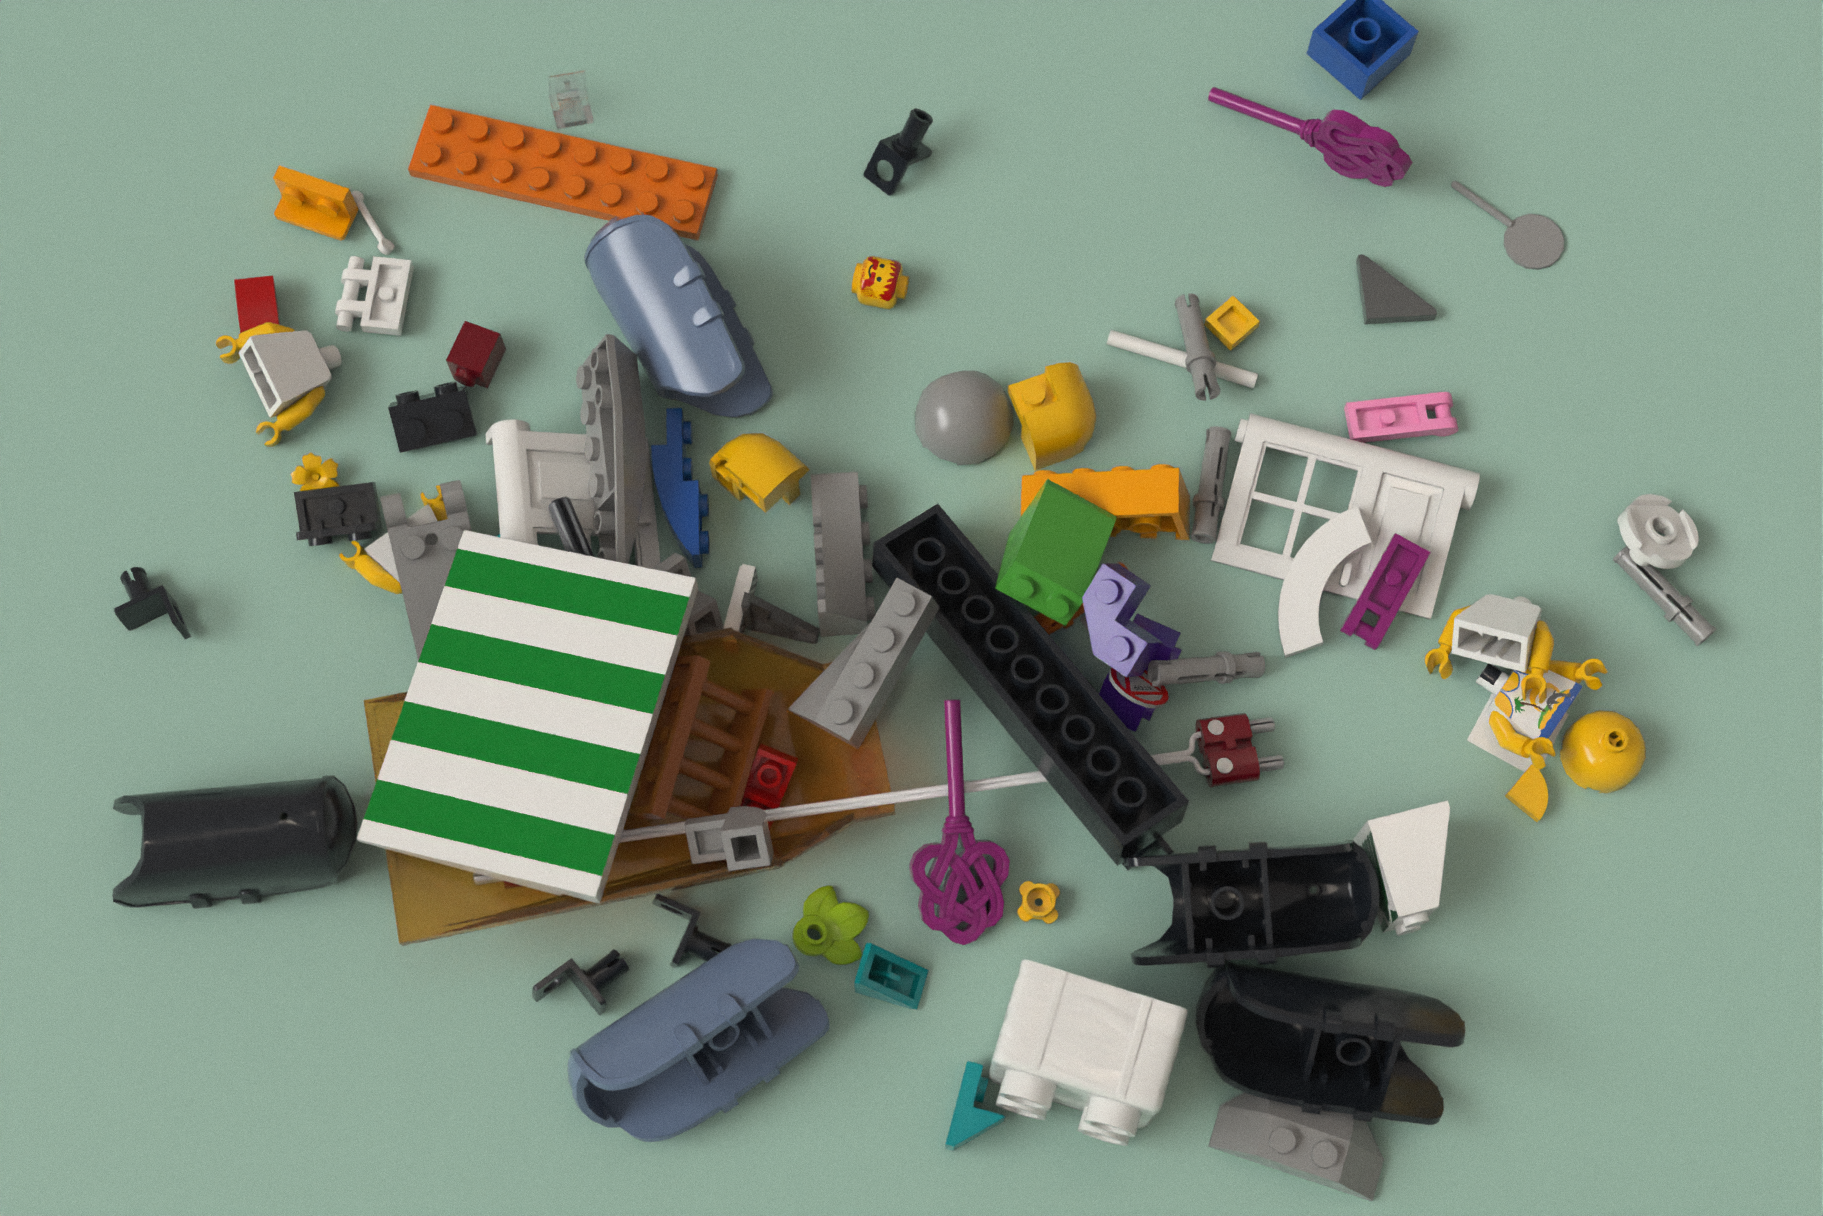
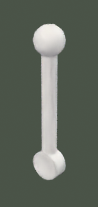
(385, 246)

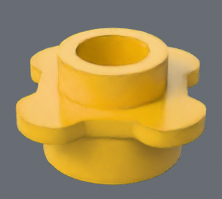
(1048, 895)

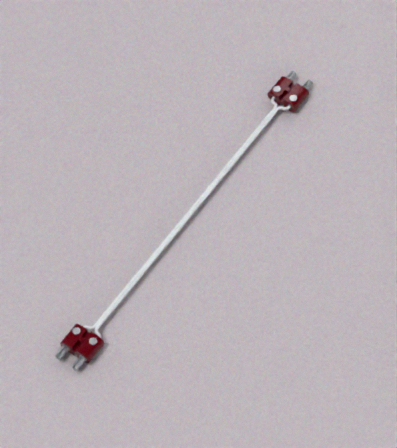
(1221, 739)

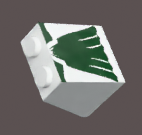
(1408, 864)

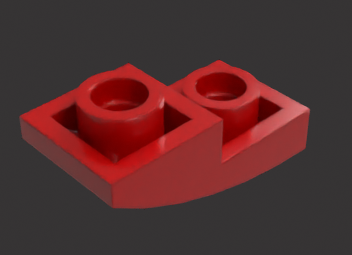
(256, 301)
(768, 779)

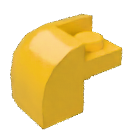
(1054, 414)
(758, 469)

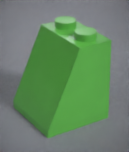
(1054, 552)

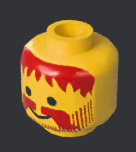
(879, 282)

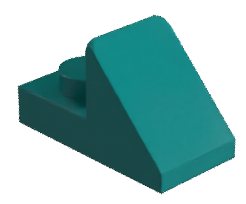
(967, 1120)

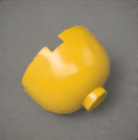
(1603, 751)

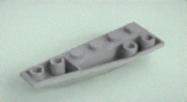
(614, 444)

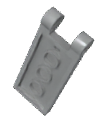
(423, 566)

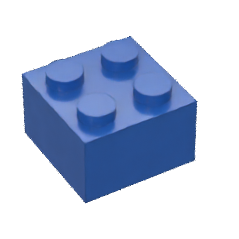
(1362, 44)

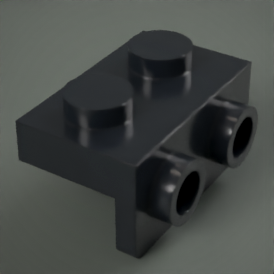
(432, 417)
(337, 512)

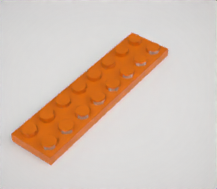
(561, 170)

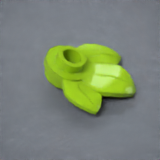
(835, 923)

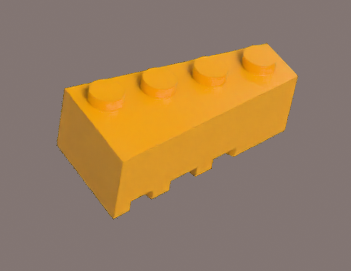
(1140, 499)

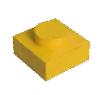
(1231, 323)

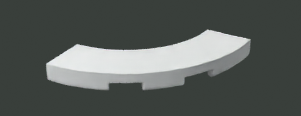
(1309, 574)

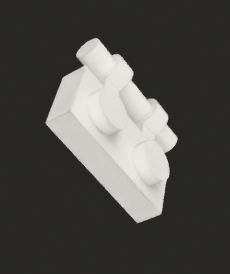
(385, 298)

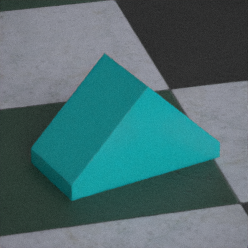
(889, 977)

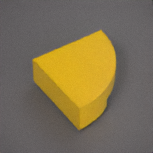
(1530, 793)

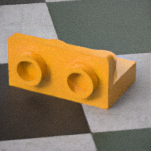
(314, 203)

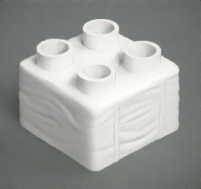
(1085, 1050)

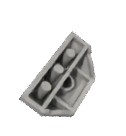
(1311, 1146)

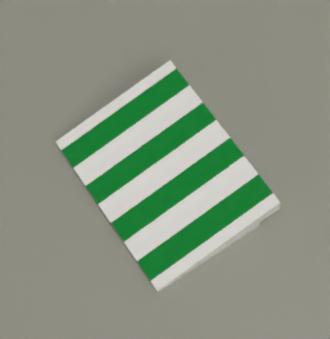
(530, 715)

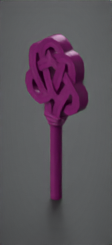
(1344, 139)
(957, 825)

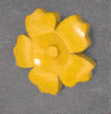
(314, 474)

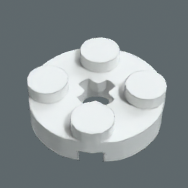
(1648, 546)

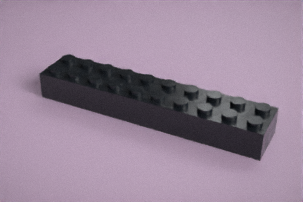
(1033, 687)

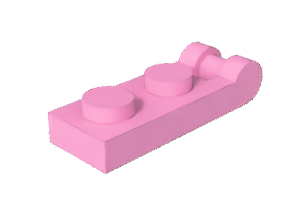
(1400, 417)

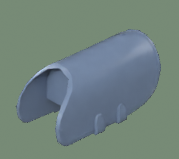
(677, 317)
(697, 1044)

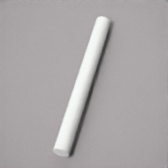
(1177, 357)

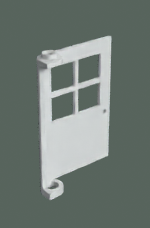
(545, 466)
(1392, 493)

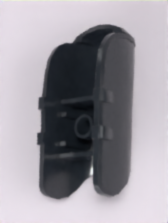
(235, 844)
(1261, 902)
(1324, 1042)

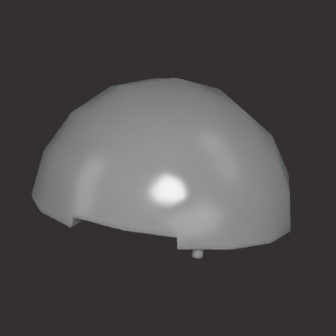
(964, 417)

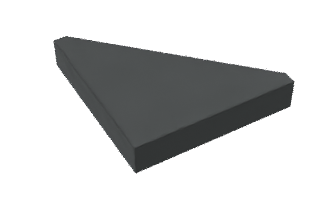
(1386, 298)
(771, 620)

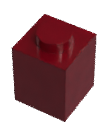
(475, 355)

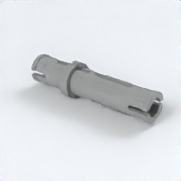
(1199, 358)
(1209, 497)
(1695, 627)
(1219, 668)

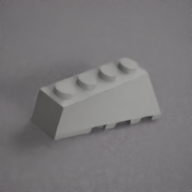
(839, 553)
(864, 674)

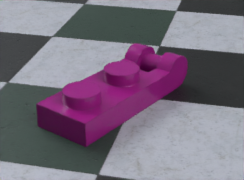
(1386, 590)

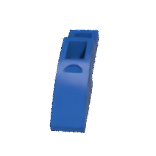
(678, 492)

